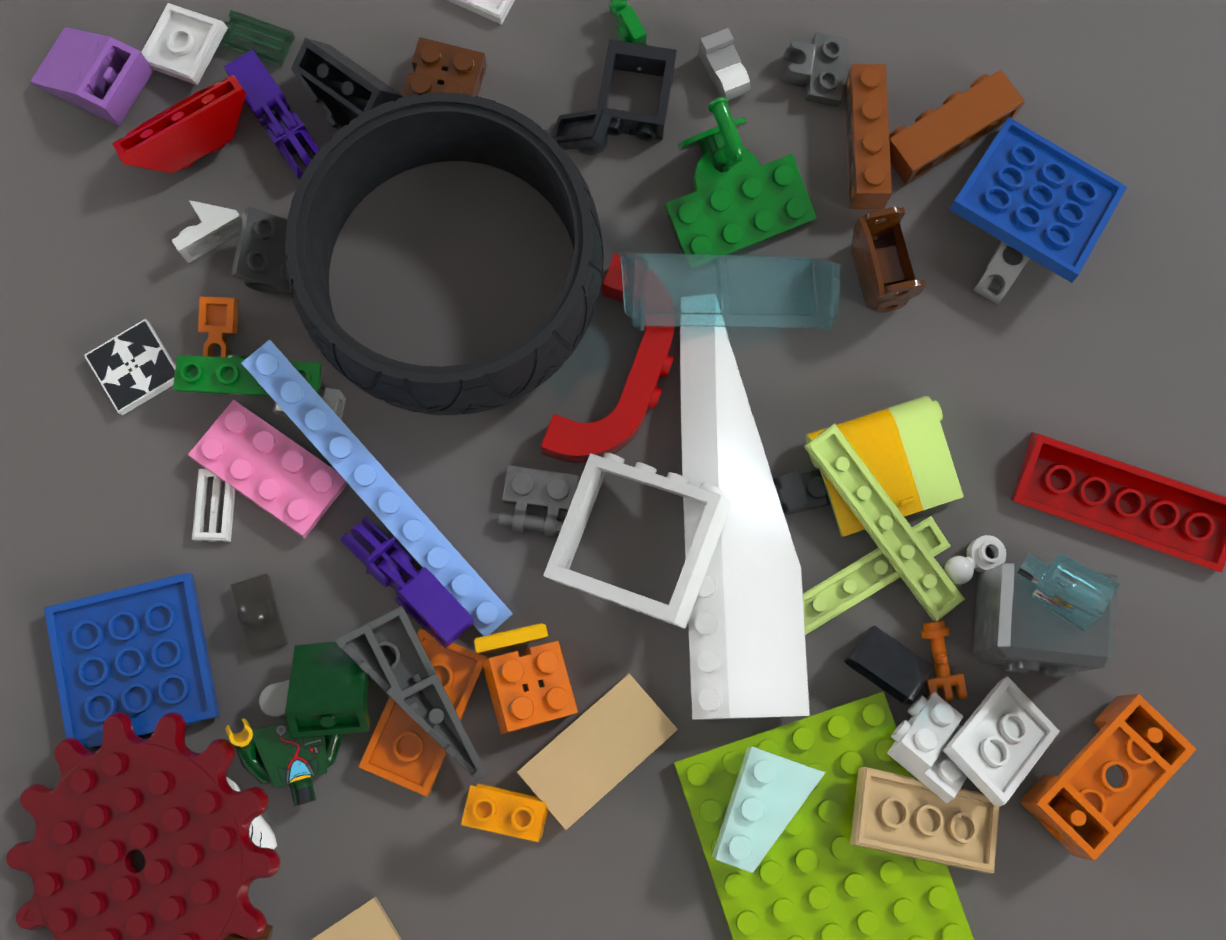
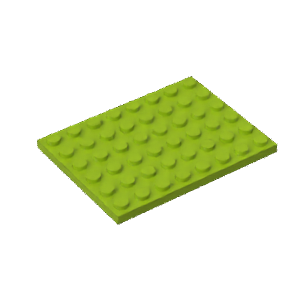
(812, 876)

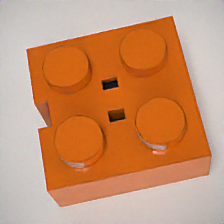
(529, 687)

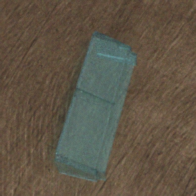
(730, 290)

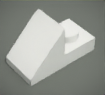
(217, 227)

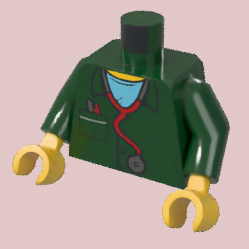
(281, 760)

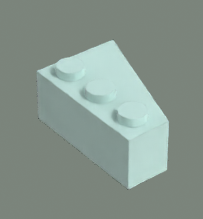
(761, 806)

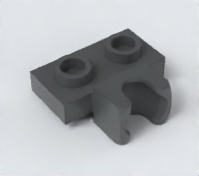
(819, 66)

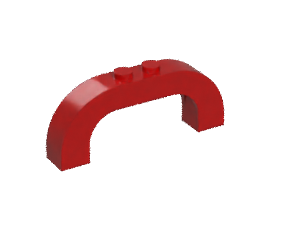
(575, 440)

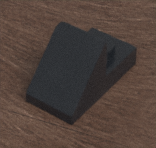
(801, 491)

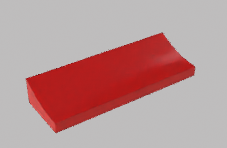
(1123, 501)

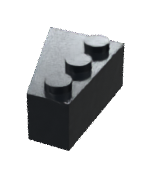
(339, 83)

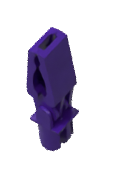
(269, 103)
(421, 595)

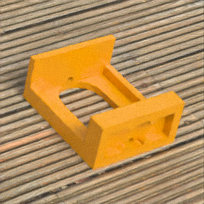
(505, 812)

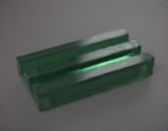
(263, 27)

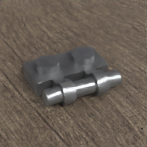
(537, 489)

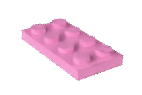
(268, 468)

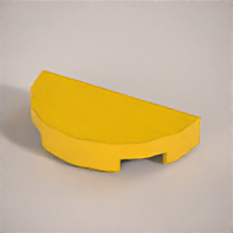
(510, 638)

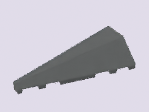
(399, 665)

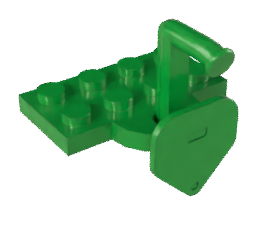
(734, 195)

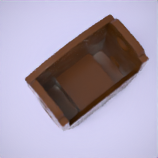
(883, 261)

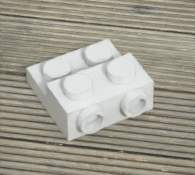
(921, 745)

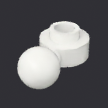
(961, 568)

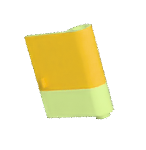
(905, 455)

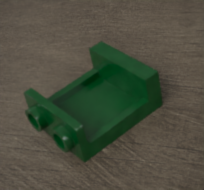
(326, 692)

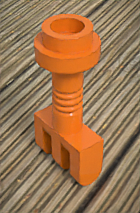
(944, 679)

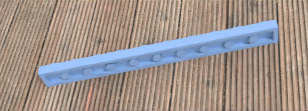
(375, 486)

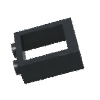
(643, 60)

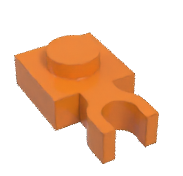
(217, 318)

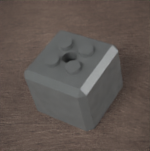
(1028, 636)

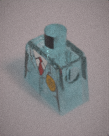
(1083, 594)

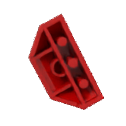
(185, 130)

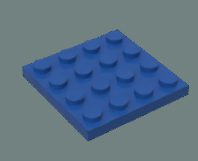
(1039, 199)
(132, 655)

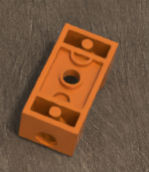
(1081, 804)

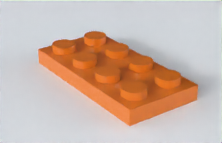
(399, 745)

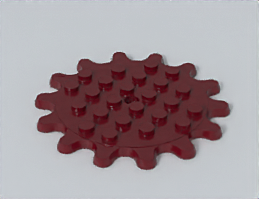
(150, 800)

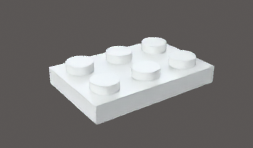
(1001, 741)

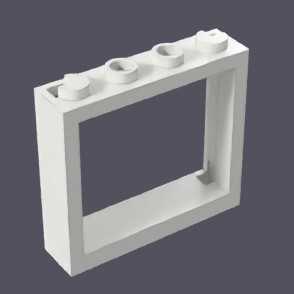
(698, 556)

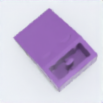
(94, 73)

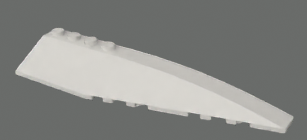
(750, 606)

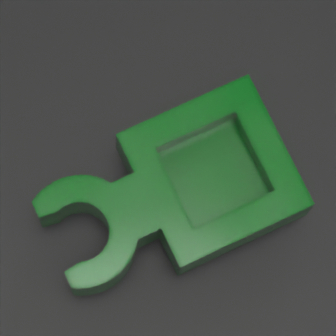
(629, 26)

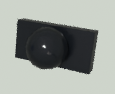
(583, 131)

